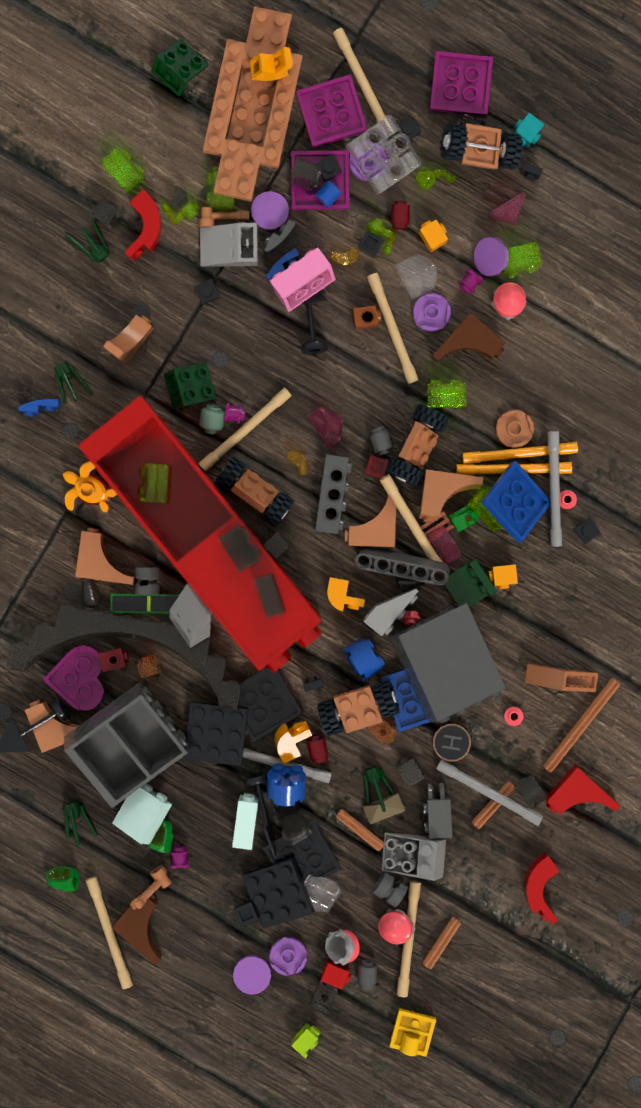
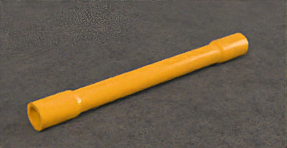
(477, 457)
(471, 469)

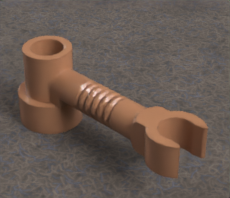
(208, 217)
(160, 879)

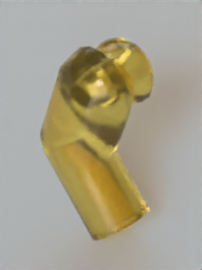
(346, 258)
(300, 460)

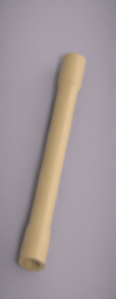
(344, 44)
(378, 290)
(213, 457)
(393, 492)
(96, 894)
(403, 980)

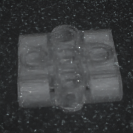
(362, 145)

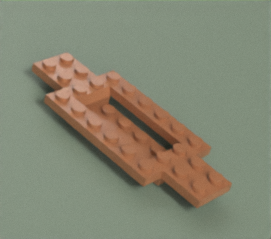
(259, 110)

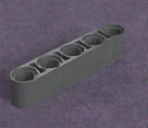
(394, 569)

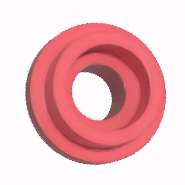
(571, 504)
(410, 618)
(507, 716)

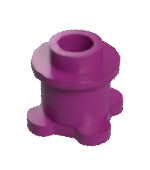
(470, 281)
(234, 413)
(179, 857)

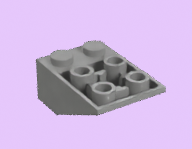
(229, 245)
(385, 613)
(191, 617)
(414, 855)

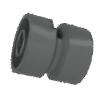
(147, 573)
(389, 889)

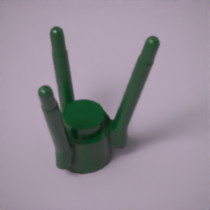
(98, 251)
(64, 374)
(373, 776)
(72, 812)

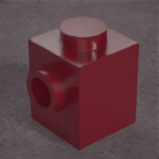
(107, 661)

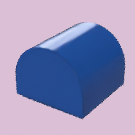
(328, 194)

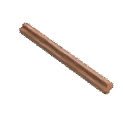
(581, 725)

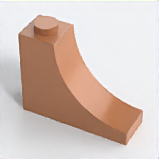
(130, 339)
(439, 488)
(378, 531)
(94, 563)
(561, 678)
(52, 732)

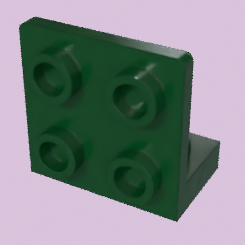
(178, 66)
(189, 385)
(469, 584)

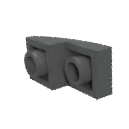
(275, 241)

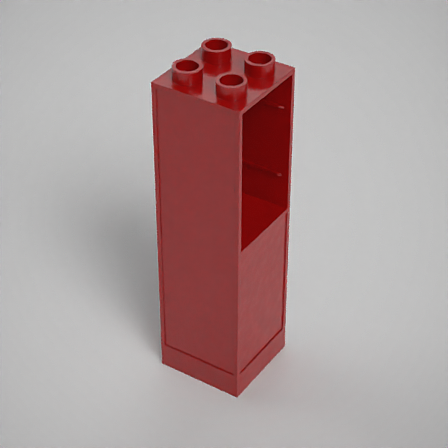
(189, 534)

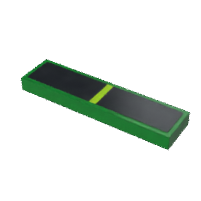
(142, 603)

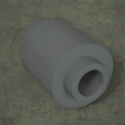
(381, 440)
(367, 974)

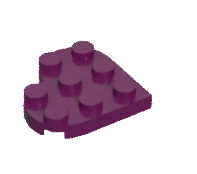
(78, 678)

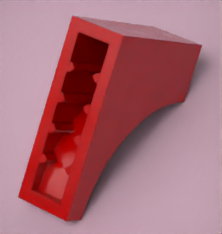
(576, 789)

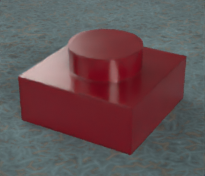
(376, 467)

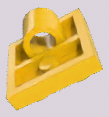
(412, 1032)

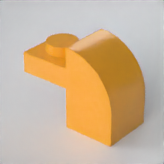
(271, 67)
(337, 595)
(286, 740)

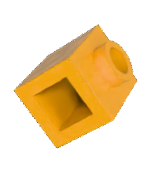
(433, 235)
(503, 575)

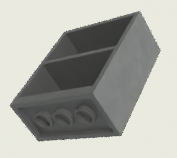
(447, 663)
(125, 744)

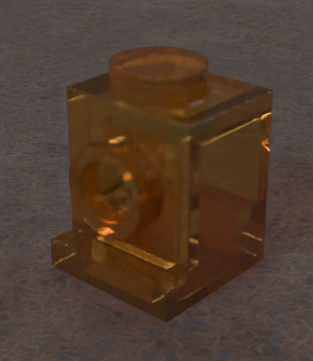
(148, 666)
(388, 737)

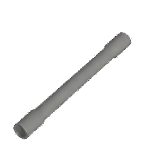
(553, 446)
(314, 773)
(526, 813)

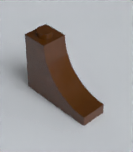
(471, 336)
(134, 928)

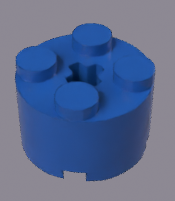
(363, 659)
(286, 784)

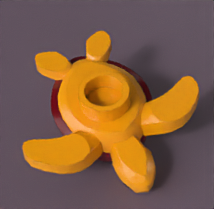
(88, 488)

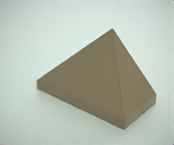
(392, 804)

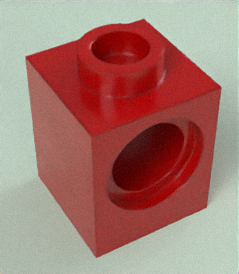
(335, 974)

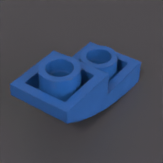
(286, 260)
(35, 407)

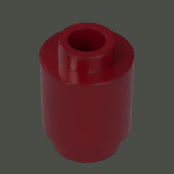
(400, 215)
(317, 749)

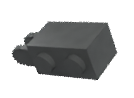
(438, 814)

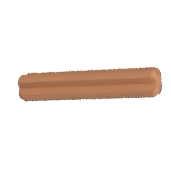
(492, 806)
(359, 829)
(441, 943)

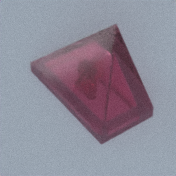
(509, 211)
(327, 426)
(444, 544)

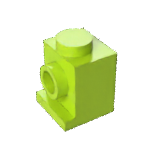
(305, 1039)

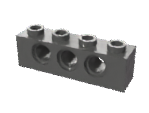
(333, 463)

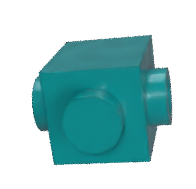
(529, 129)

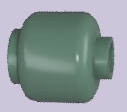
(212, 419)

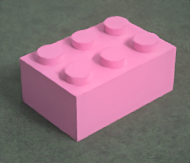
(302, 279)

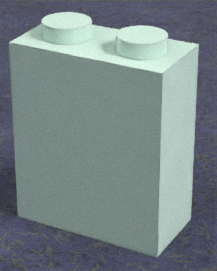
(142, 814)
(245, 821)

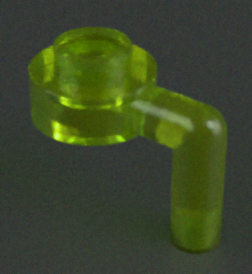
(426, 177)
(188, 210)
(378, 228)

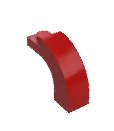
(152, 225)
(536, 877)

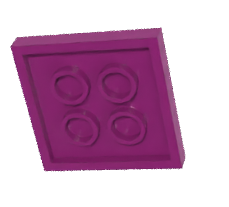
(461, 83)
(331, 111)
(304, 199)

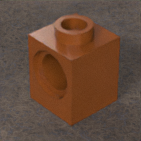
(360, 324)

